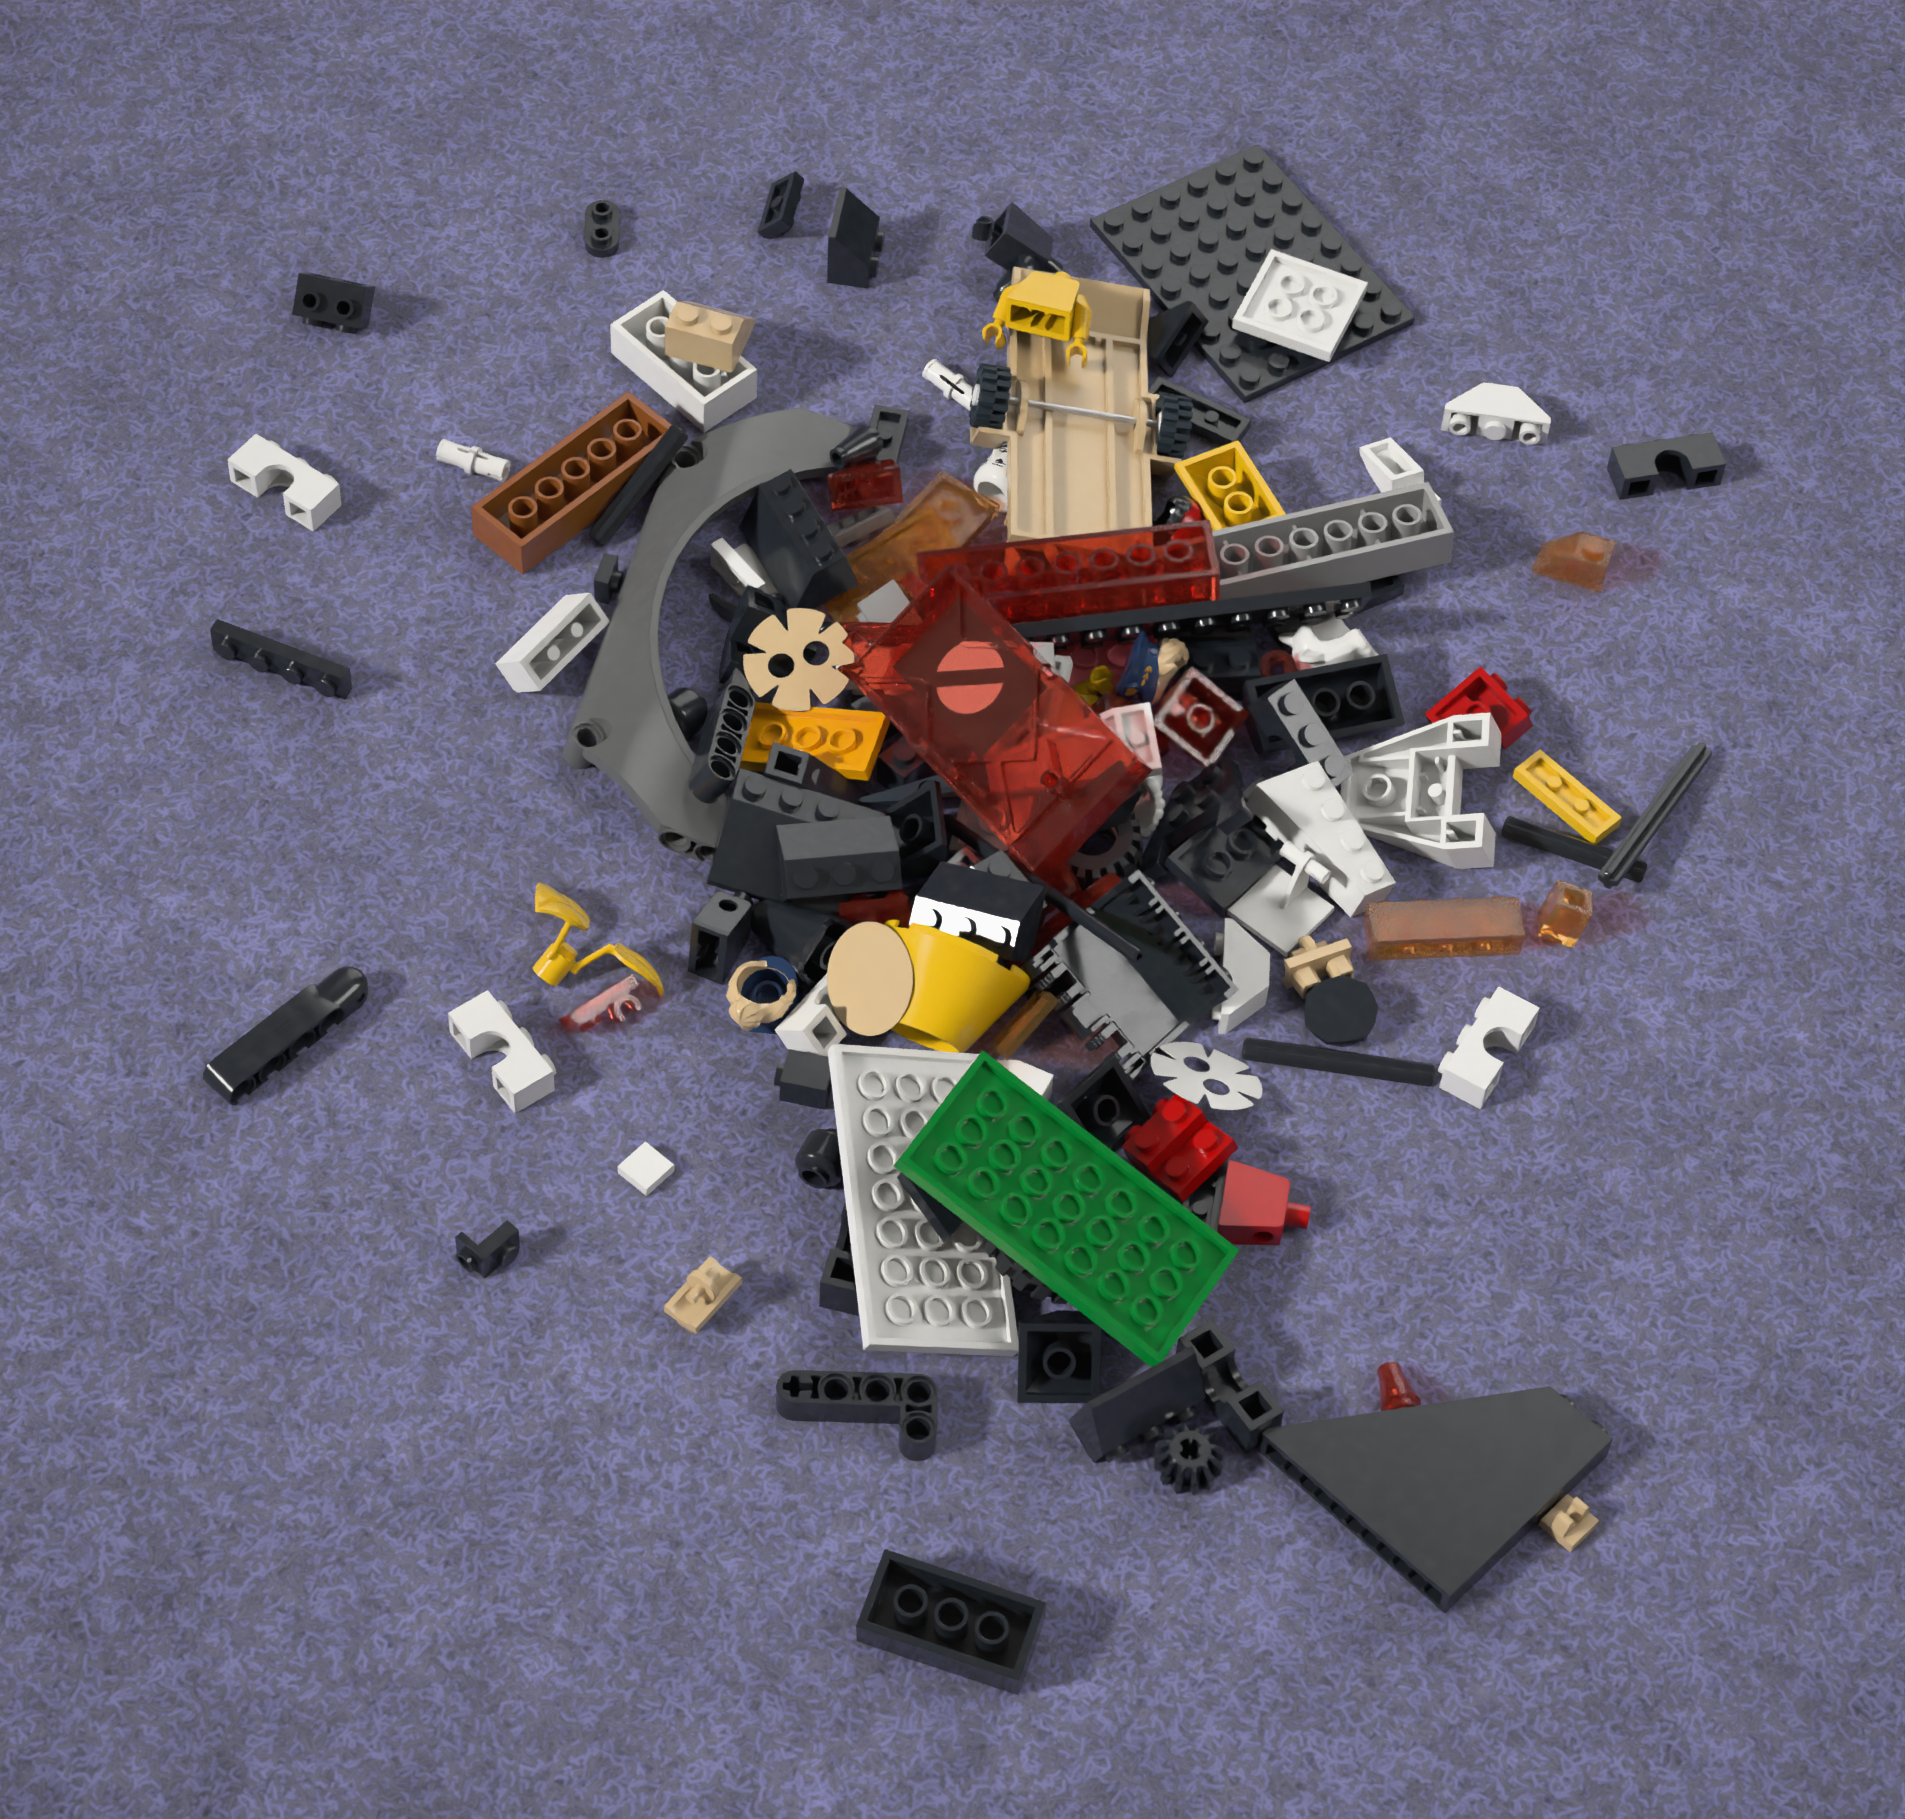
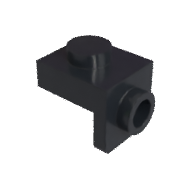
(497, 1249)

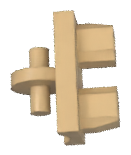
(1316, 961)
(702, 1295)

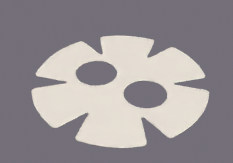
(1190, 1082)

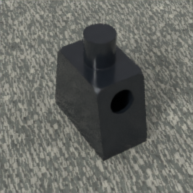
(722, 918)

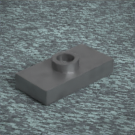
(859, 524)

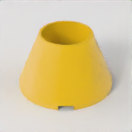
(954, 989)

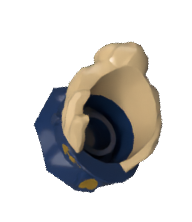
(1150, 668)
(763, 994)

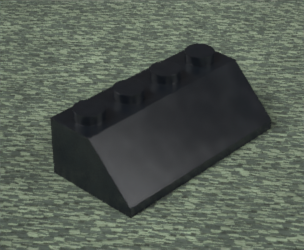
(795, 545)

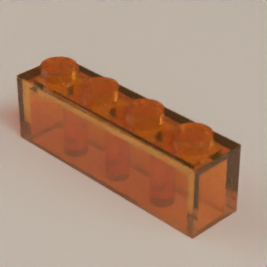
(1443, 928)

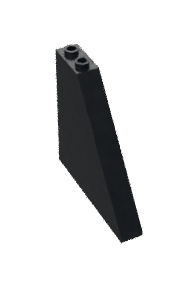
(1443, 1482)

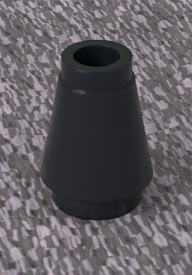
(857, 447)

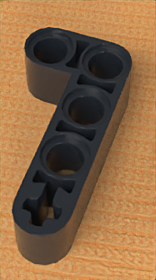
(858, 1408)

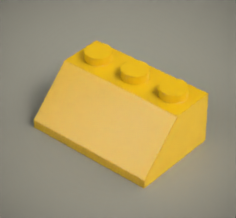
(1228, 487)

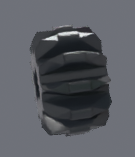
(1188, 1472)

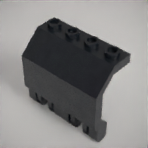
(1133, 1002)

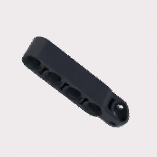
(723, 738)
(286, 1032)

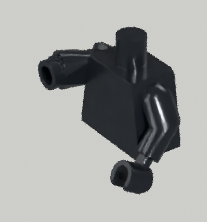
(1015, 242)

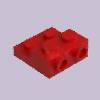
(1483, 695)
(1178, 1147)

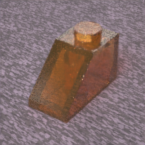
(1576, 560)

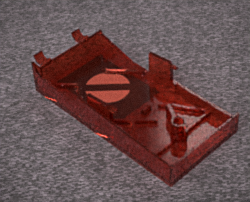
(996, 720)

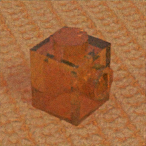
(1564, 913)

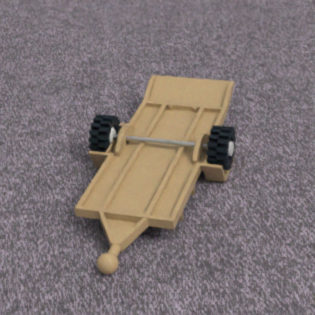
(1078, 434)

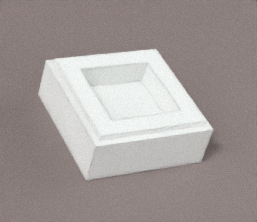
(646, 1168)

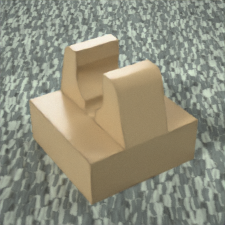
(1569, 1522)

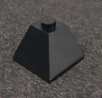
(1058, 1358)

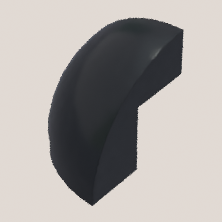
(751, 611)

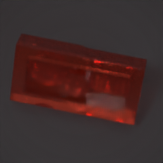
(587, 1015)

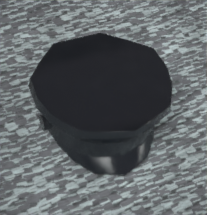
(1340, 1011)

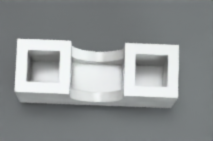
(265, 464)
(1500, 1022)
(812, 1023)
(488, 1026)

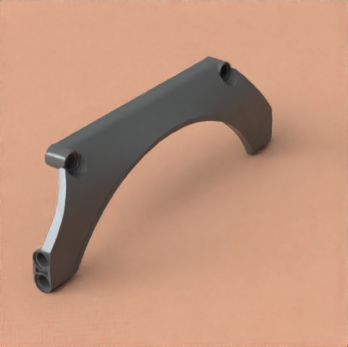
(626, 685)

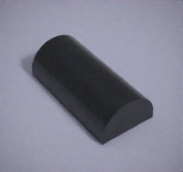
(1347, 697)

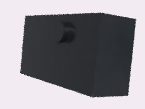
(951, 1622)

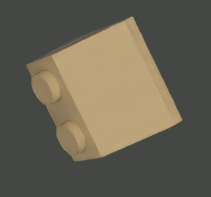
(706, 335)

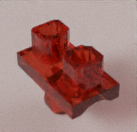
(864, 909)

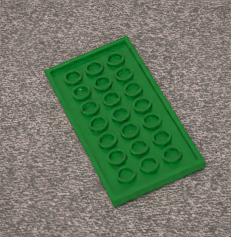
(1067, 1209)

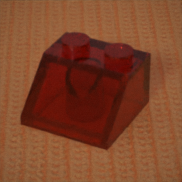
(1198, 717)

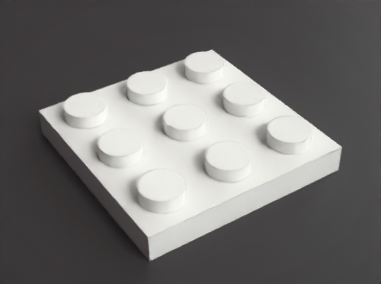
(1299, 305)

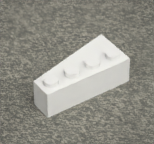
(1312, 816)

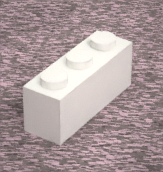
(552, 642)

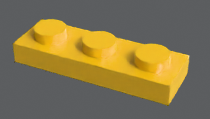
(1567, 797)

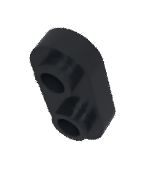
(602, 228)

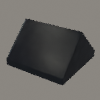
(920, 831)
(1105, 1104)

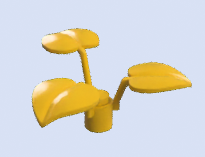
(561, 956)

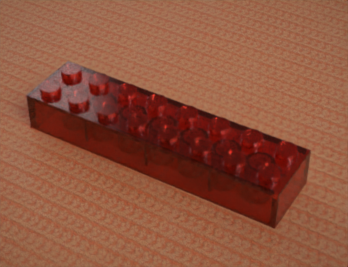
(1088, 571)

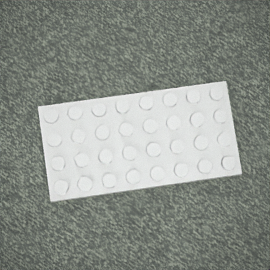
(907, 1280)

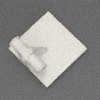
(1282, 905)

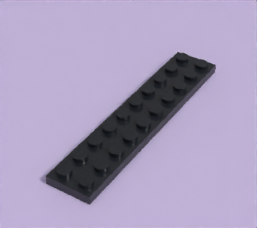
(1199, 617)

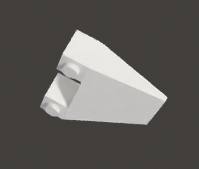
(1412, 790)

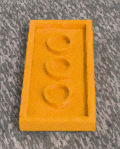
(837, 737)

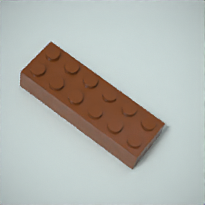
(567, 484)

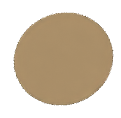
(869, 978)

